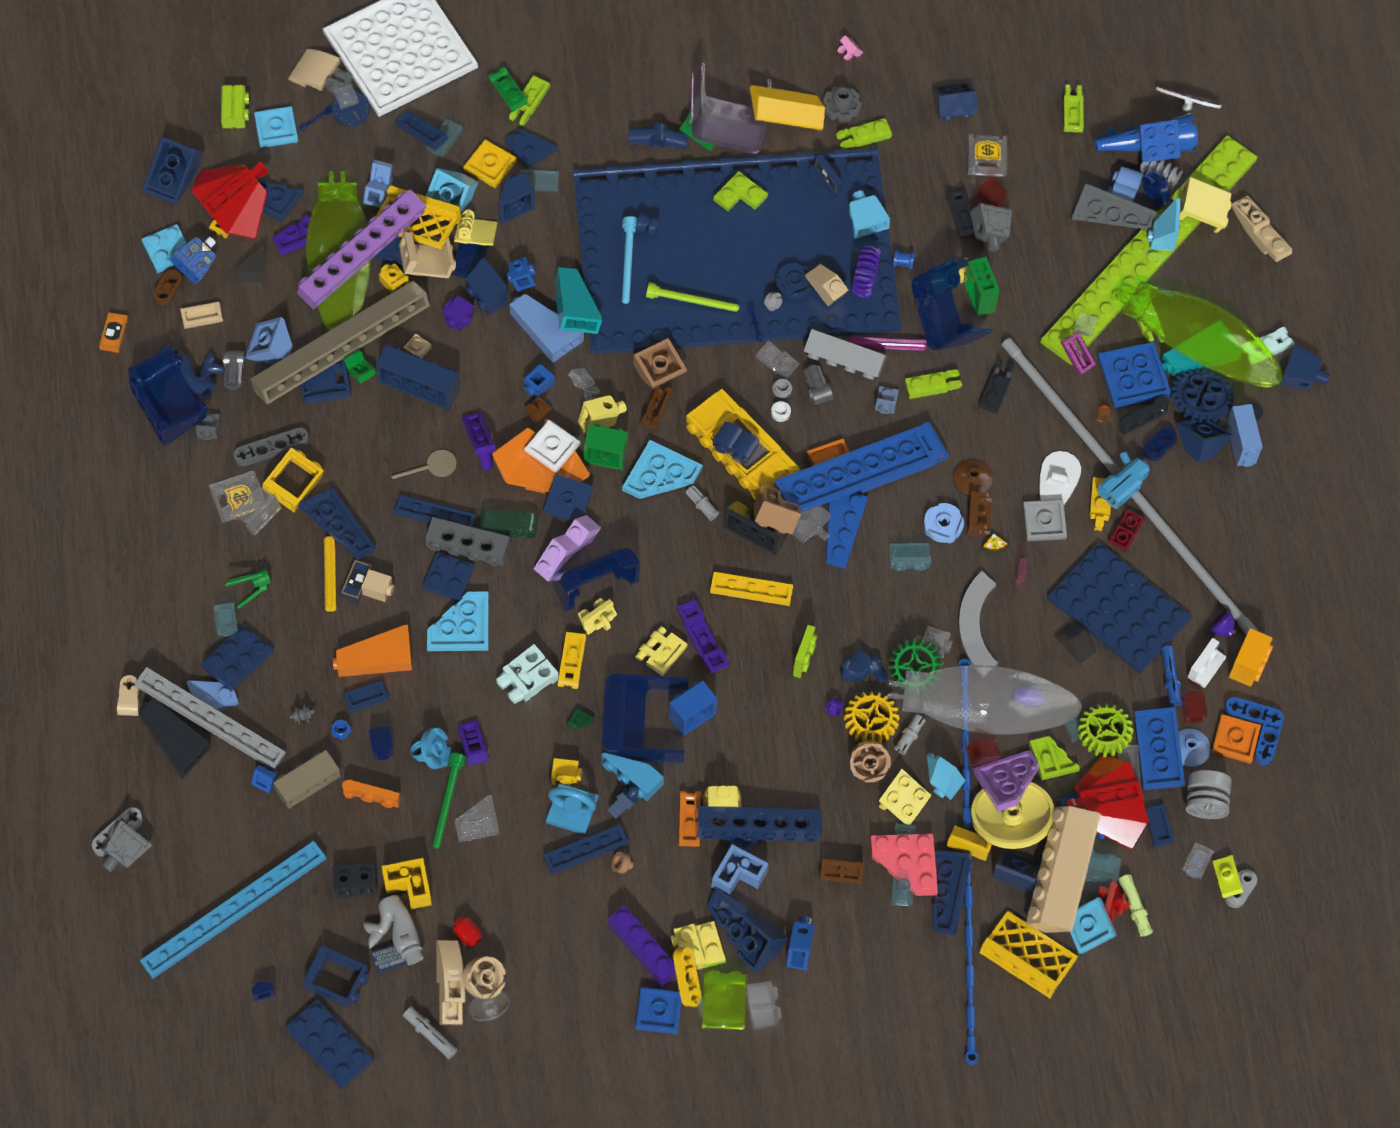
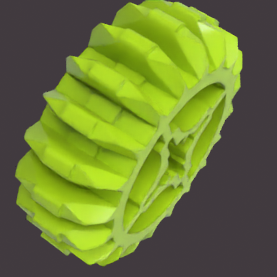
(1102, 720)

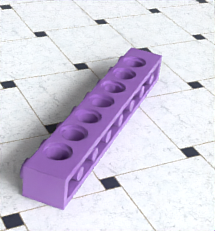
(316, 295)

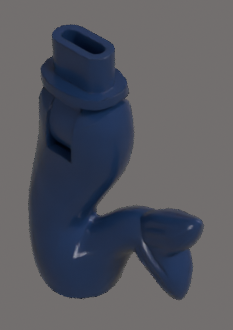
(202, 385)

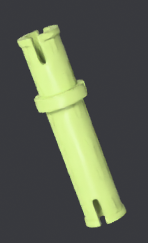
(1138, 914)

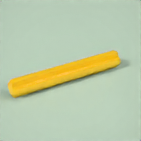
(330, 574)

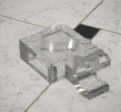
(584, 381)

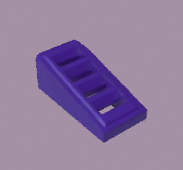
(477, 754)

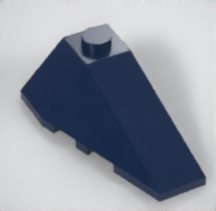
(751, 934)

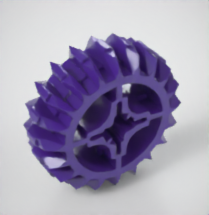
(866, 271)

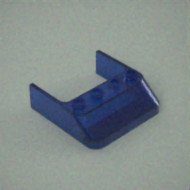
(626, 716)

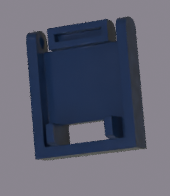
(324, 385)

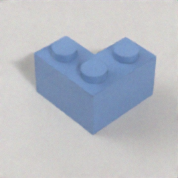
(739, 866)

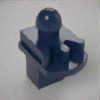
(624, 801)

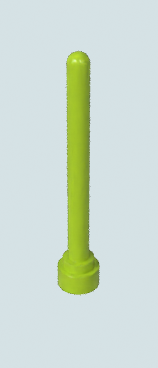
(655, 291)

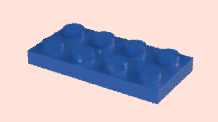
(1159, 748)

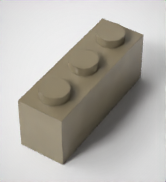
(306, 779)

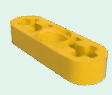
(690, 990)

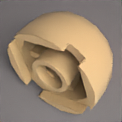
(484, 977)

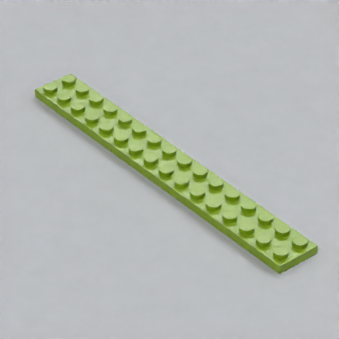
(1139, 262)

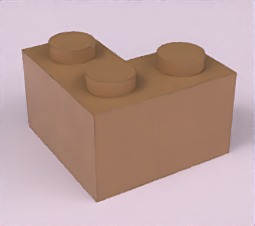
(774, 511)

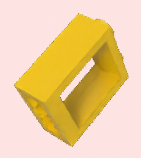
(281, 494)

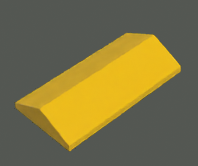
(787, 107)

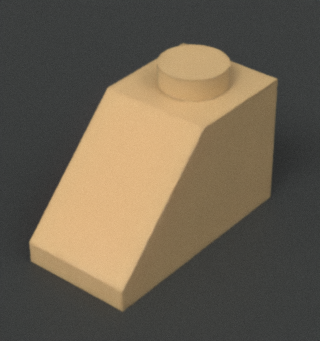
(826, 284)

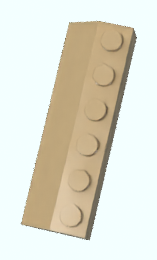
(1063, 869)

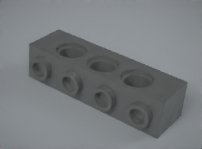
(461, 533)

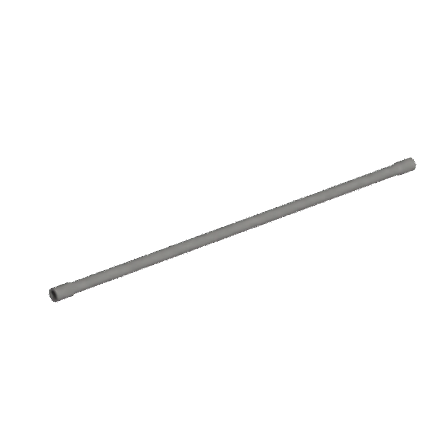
(1015, 352)

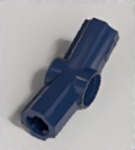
(658, 137)

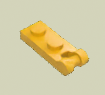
(572, 659)

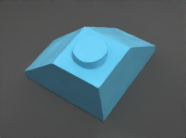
(943, 777)

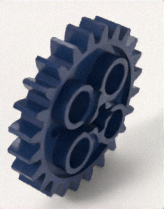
(1188, 389)

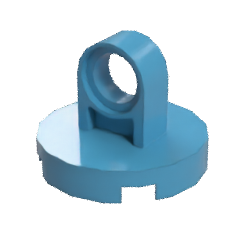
(433, 749)

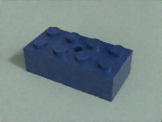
(417, 377)

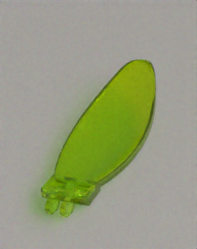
(332, 223)
(1202, 333)

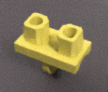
(599, 617)

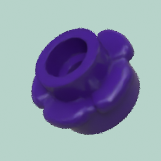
(834, 707)

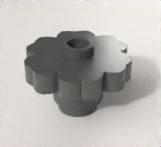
(842, 104)

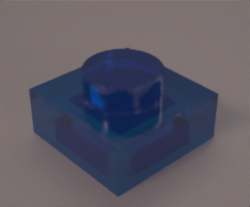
(262, 991)

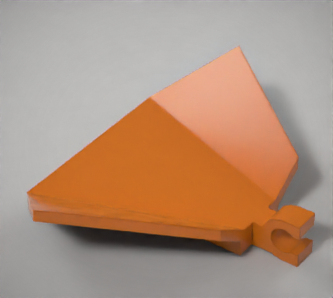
(525, 471)

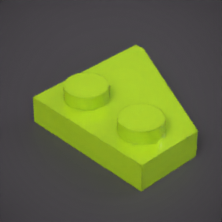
(1051, 758)

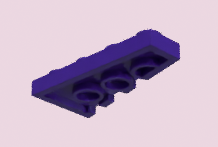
(292, 237)

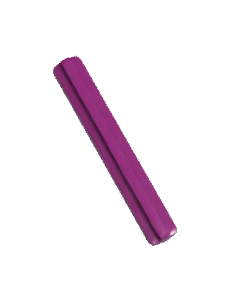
(889, 343)

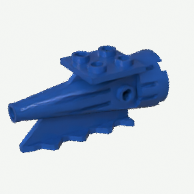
(1155, 140)

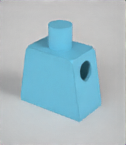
(867, 215)

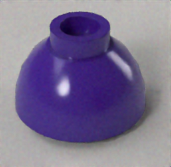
(1223, 625)

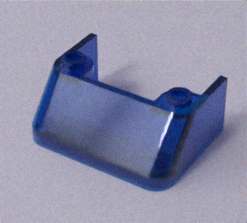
(938, 308)

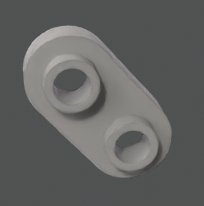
(1247, 889)

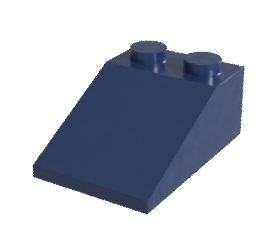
(172, 170)

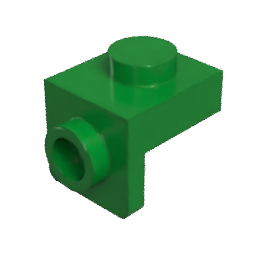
(359, 367)

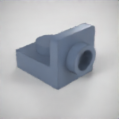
(886, 400)

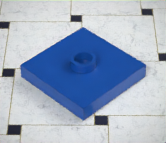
(658, 1010)

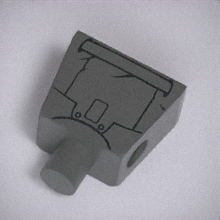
(991, 224)
(123, 846)

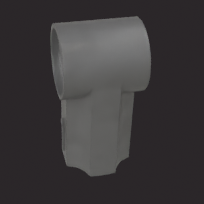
(233, 363)
(818, 389)

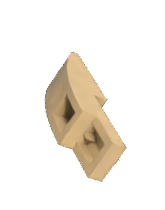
(1259, 229)
(451, 987)

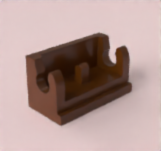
(656, 408)
(979, 514)
(841, 871)

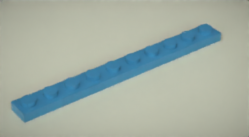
(232, 910)

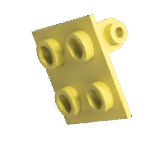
(474, 230)
(904, 798)

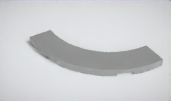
(969, 620)

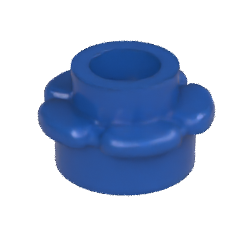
(340, 724)

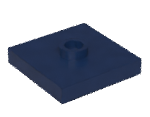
(568, 498)

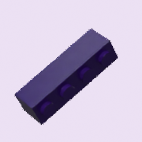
(642, 946)

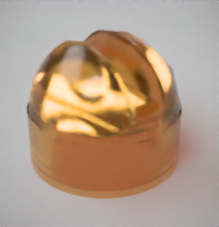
(1104, 414)

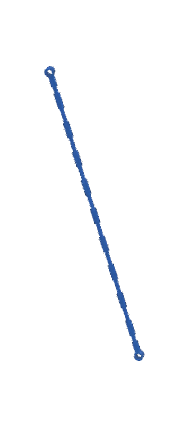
(968, 898)

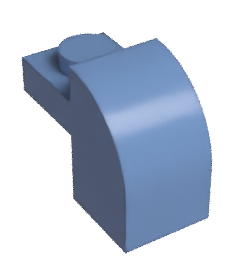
(379, 183)

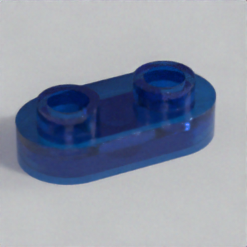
(1159, 445)

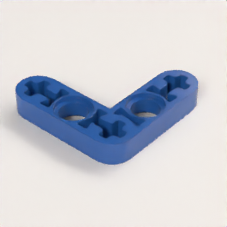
(1267, 725)

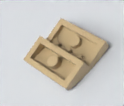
(314, 69)

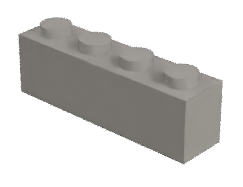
(844, 353)

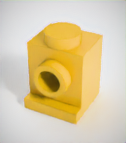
(392, 283)
(565, 772)

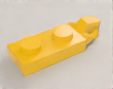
(1098, 506)

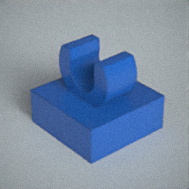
(264, 778)

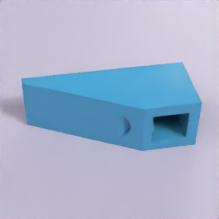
(634, 774)

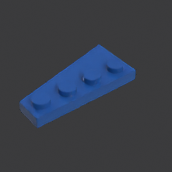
(843, 527)

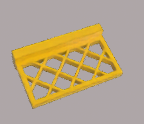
(435, 208)
(1003, 955)

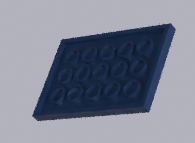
(1119, 608)

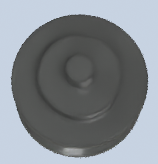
(301, 714)

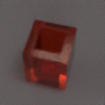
(992, 193)
(1194, 707)
(983, 751)

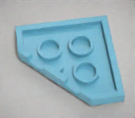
(660, 471)
(462, 626)

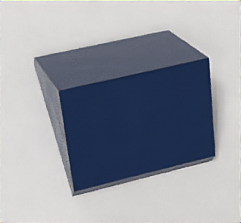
(1016, 870)

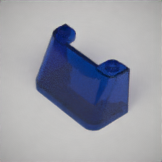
(165, 396)
(619, 561)

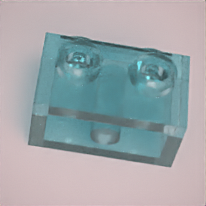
(1103, 868)

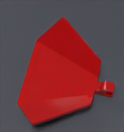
(233, 197)
(1117, 796)

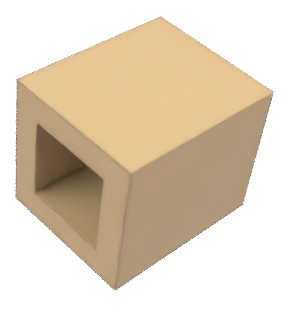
(377, 585)

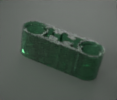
(509, 523)

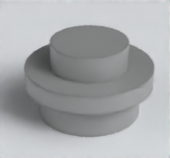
(773, 301)
(782, 388)

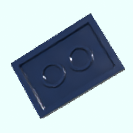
(237, 658)

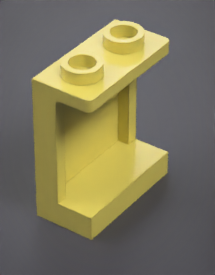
(1205, 203)

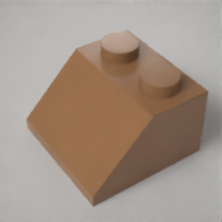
(658, 363)

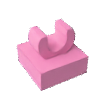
(851, 47)

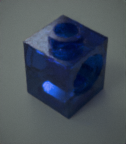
(381, 743)

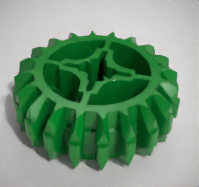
(915, 655)

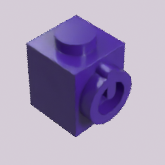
(458, 313)

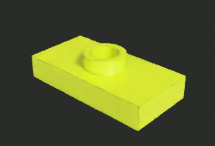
(1227, 876)

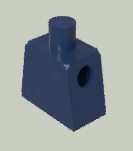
(1303, 370)

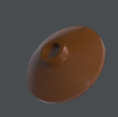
(966, 482)

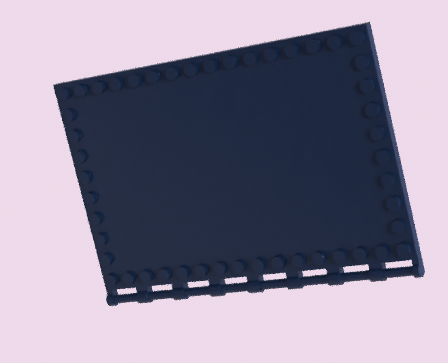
(730, 252)

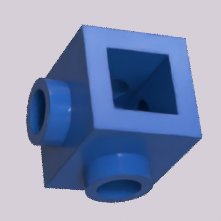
(521, 274)

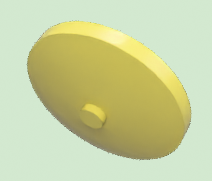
(1017, 825)

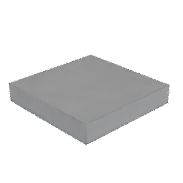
(1044, 520)

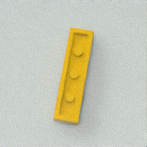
(751, 588)

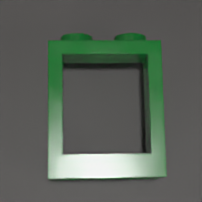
(981, 291)

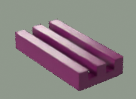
(1069, 340)

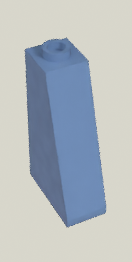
(543, 327)

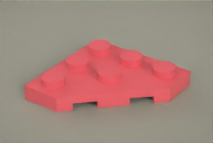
(908, 858)

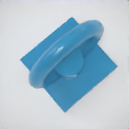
(571, 808)

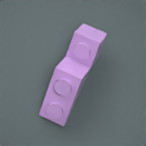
(565, 546)

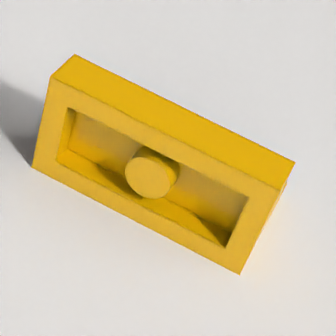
(969, 843)

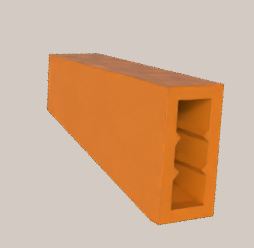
(376, 654)

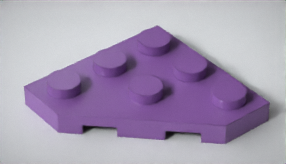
(1007, 778)

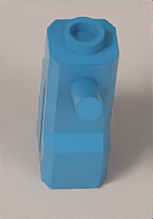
(1124, 484)

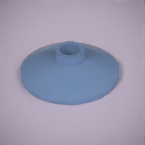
(1197, 755)

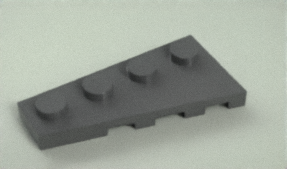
(1107, 208)

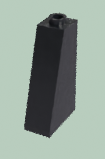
(175, 738)

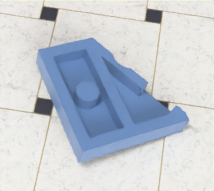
(213, 694)

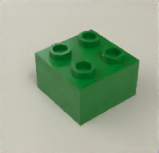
(606, 446)

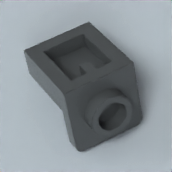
(338, 79)
(208, 428)

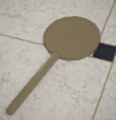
(439, 463)

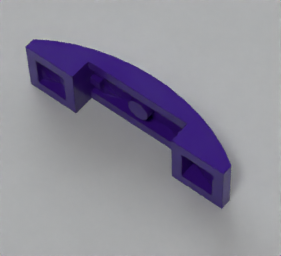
(701, 637)

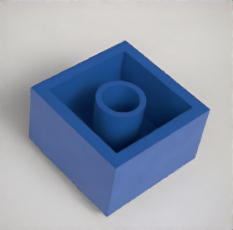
(692, 707)

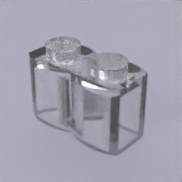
(762, 1004)

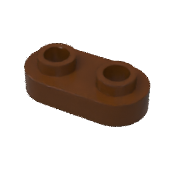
(168, 289)

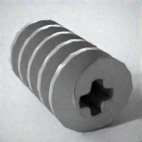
(1159, 168)

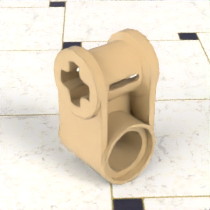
(128, 700)

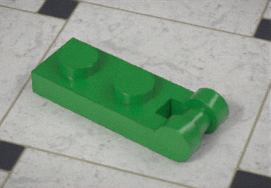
(508, 89)

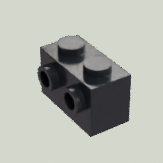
(354, 880)

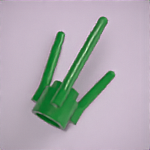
(258, 579)

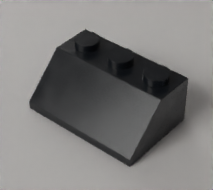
(741, 521)

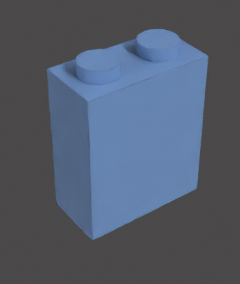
(1246, 437)

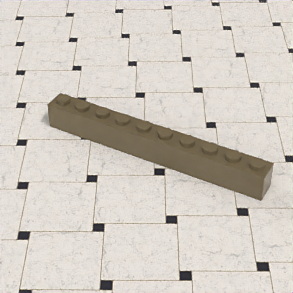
(340, 342)

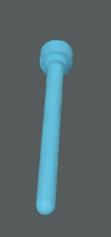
(629, 225)

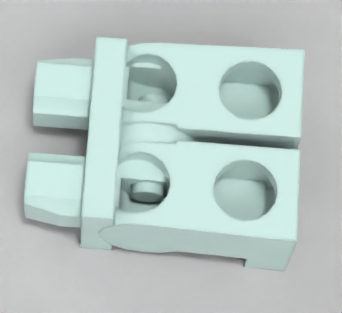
(527, 675)

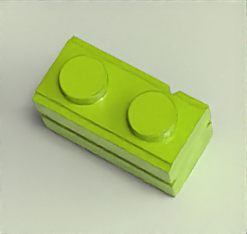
(234, 106)

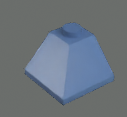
(269, 342)

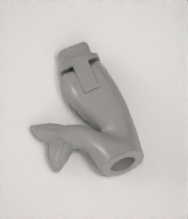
(404, 931)

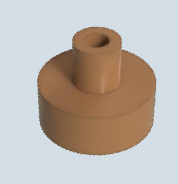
(621, 862)

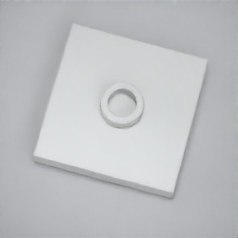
(552, 446)

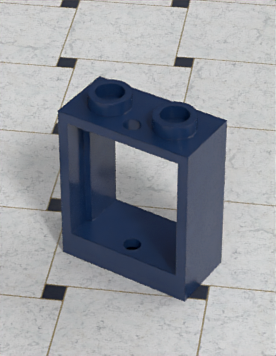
(325, 954)

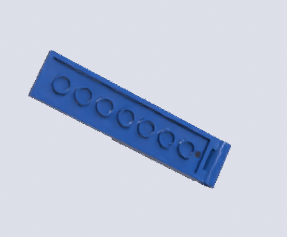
(864, 468)

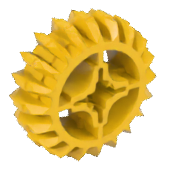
(853, 712)

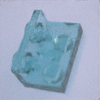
(909, 556)

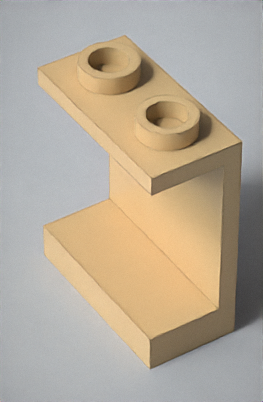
(425, 259)

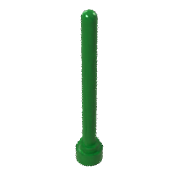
(456, 763)

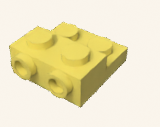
(703, 941)

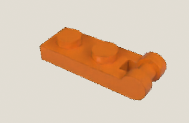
(371, 793)
(687, 826)

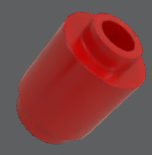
(468, 932)

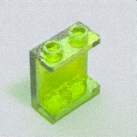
(724, 1000)

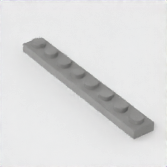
(210, 718)

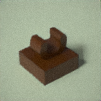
(538, 409)

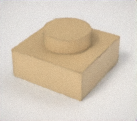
(417, 346)

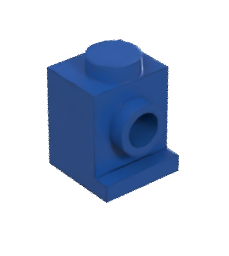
(540, 376)

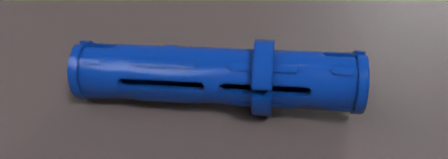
(1174, 695)

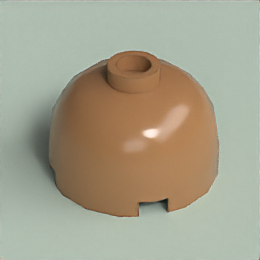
(869, 761)

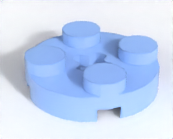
(936, 531)

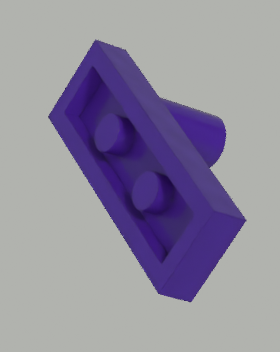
(479, 438)

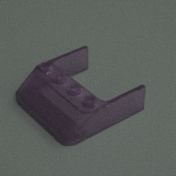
(724, 121)

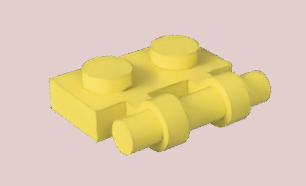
(665, 655)

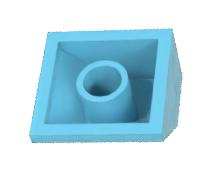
(452, 188)
(1166, 228)

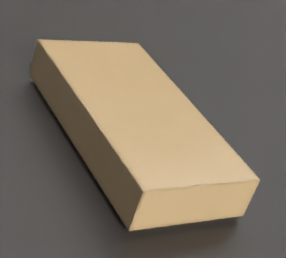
(201, 315)

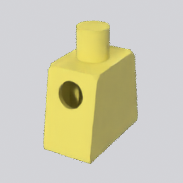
(600, 411)
(722, 796)

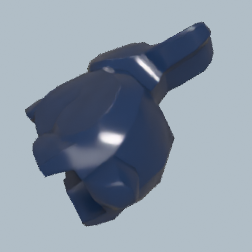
(860, 666)

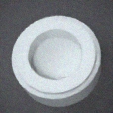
(780, 411)

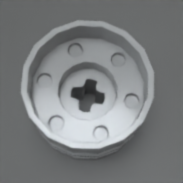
(1208, 794)

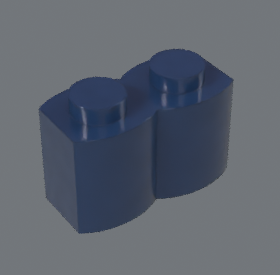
(735, 442)

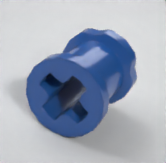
(903, 259)

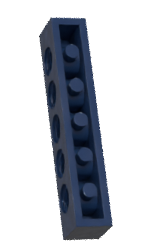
(767, 817)

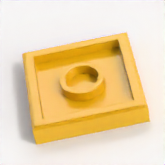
(490, 163)

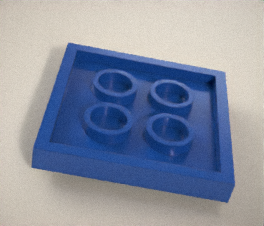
(1134, 374)

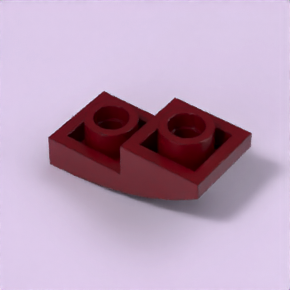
(1127, 530)

